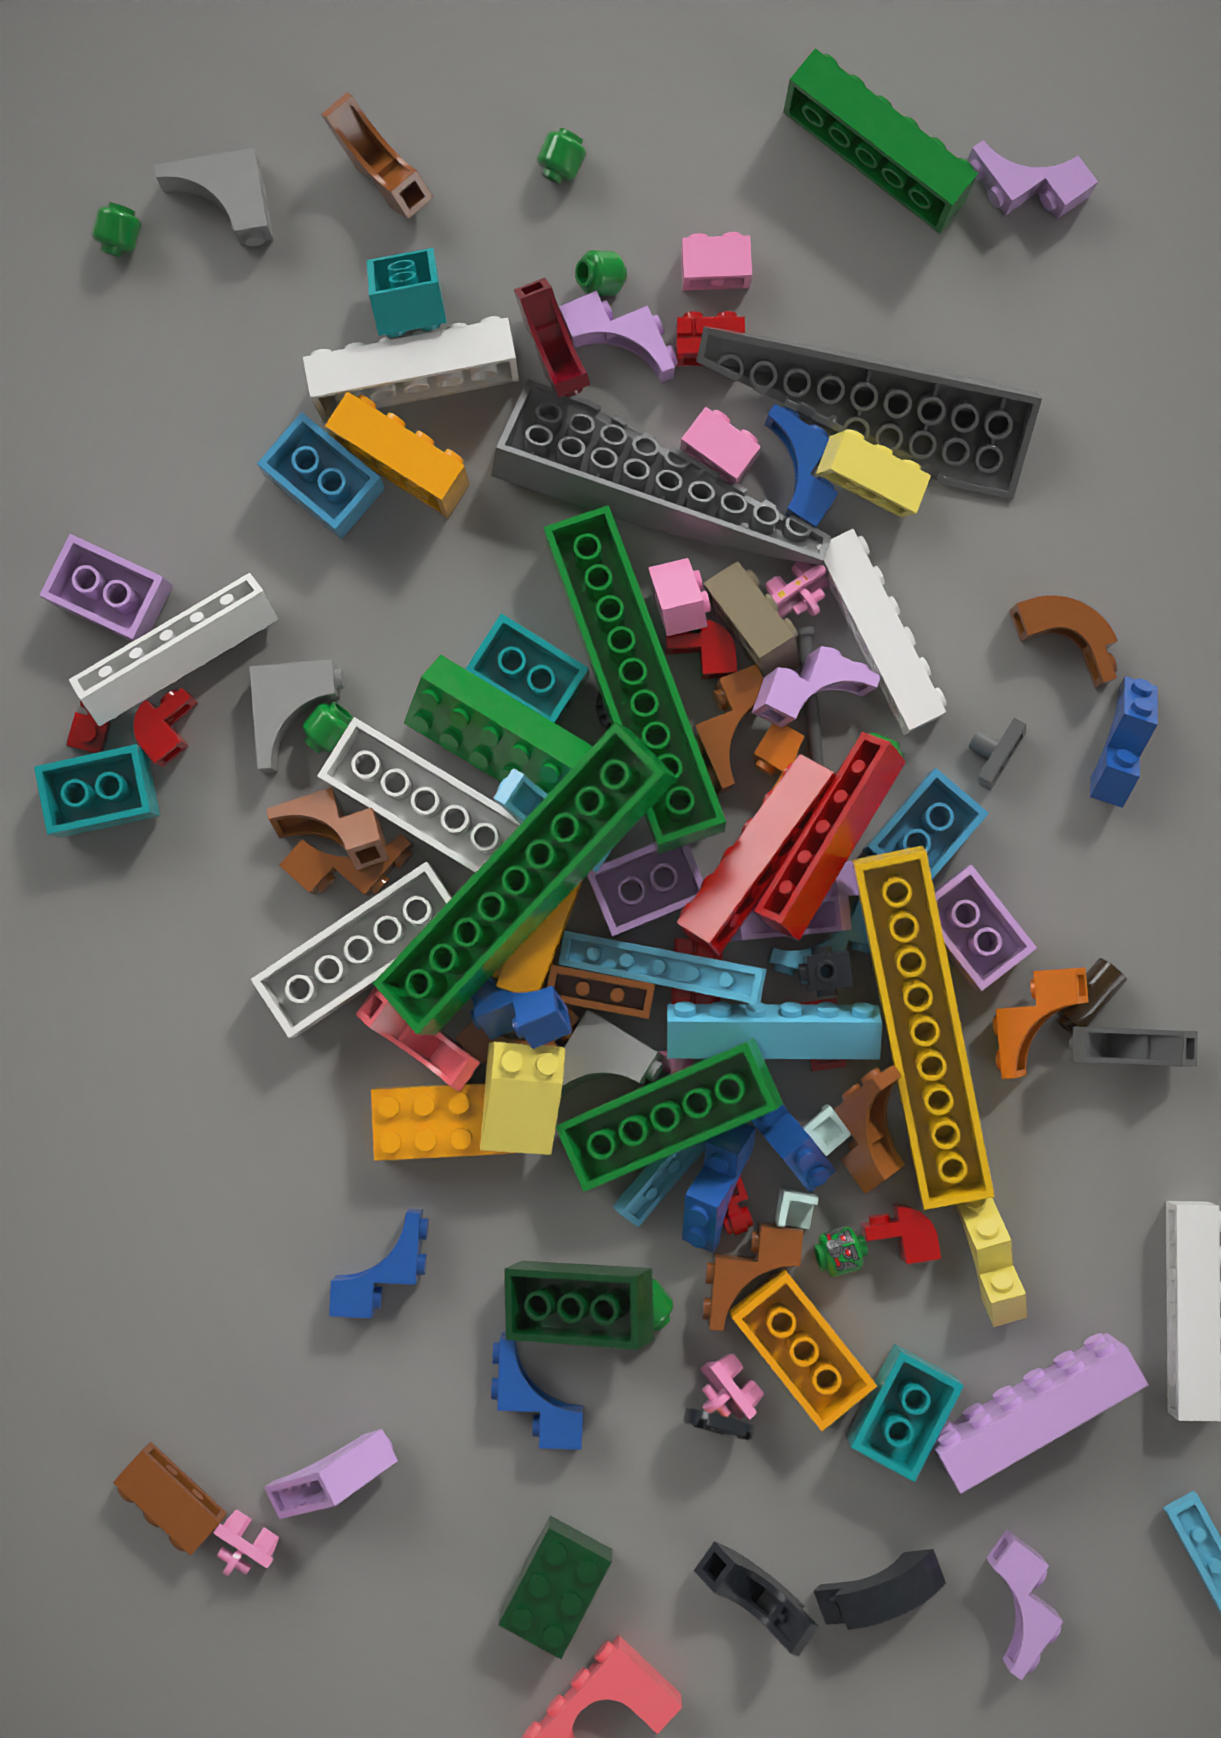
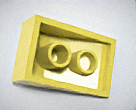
(521, 1097)

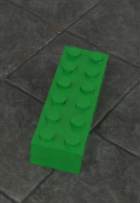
(878, 140)
(491, 727)
(669, 1115)

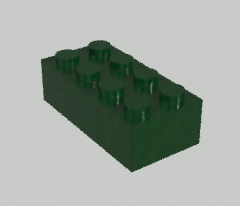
(579, 1304)

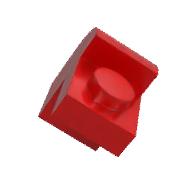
(715, 649)
(155, 729)
(913, 1229)

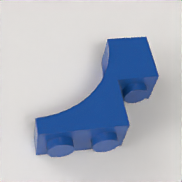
(806, 447)
(1130, 732)
(534, 1015)
(795, 1147)
(714, 1185)
(358, 1293)
(558, 1423)

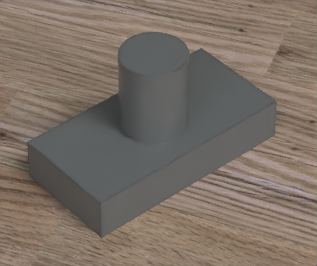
(997, 751)

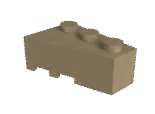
(753, 619)

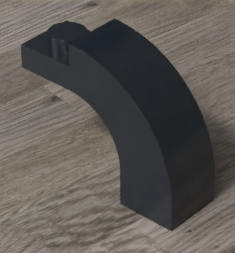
(759, 1593)
(884, 1595)

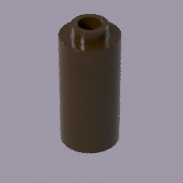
(1102, 985)

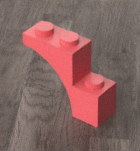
(436, 1051)

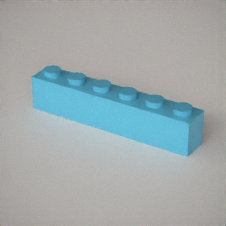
(779, 1030)

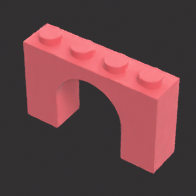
(615, 1675)

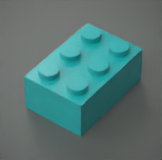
(405, 293)
(528, 669)
(96, 791)
(904, 1412)

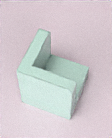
(827, 1130)
(795, 1208)

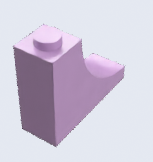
(333, 1477)

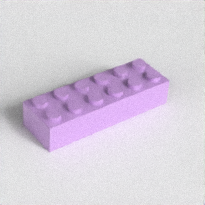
(1037, 1410)

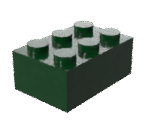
(555, 1587)

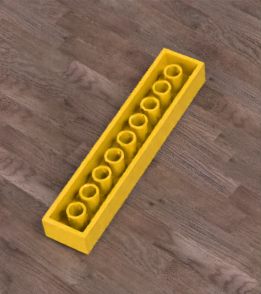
(923, 1027)

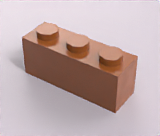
(602, 991)
(169, 1499)

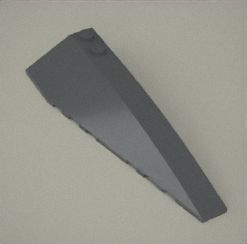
(950, 424)
(598, 461)

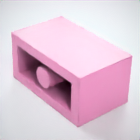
(716, 262)
(720, 445)
(679, 596)

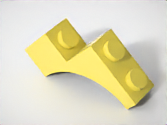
(993, 1261)

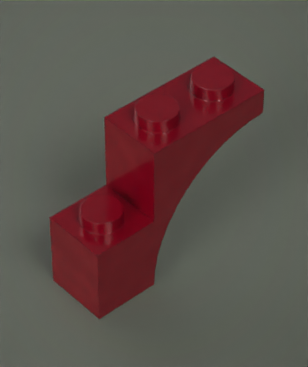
(551, 338)

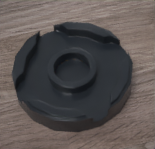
(718, 1424)

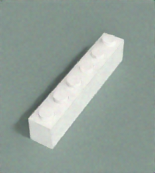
(880, 633)
(173, 649)
(1193, 1310)

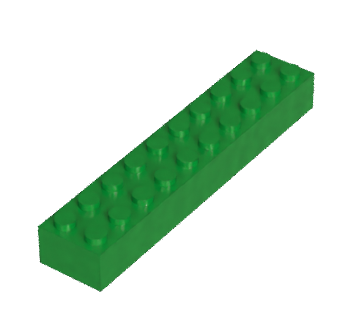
(633, 671)
(524, 880)

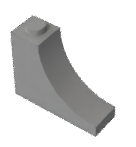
(229, 181)
(282, 696)
(605, 1050)

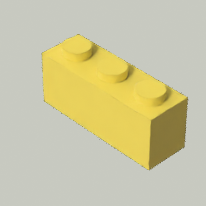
(873, 473)

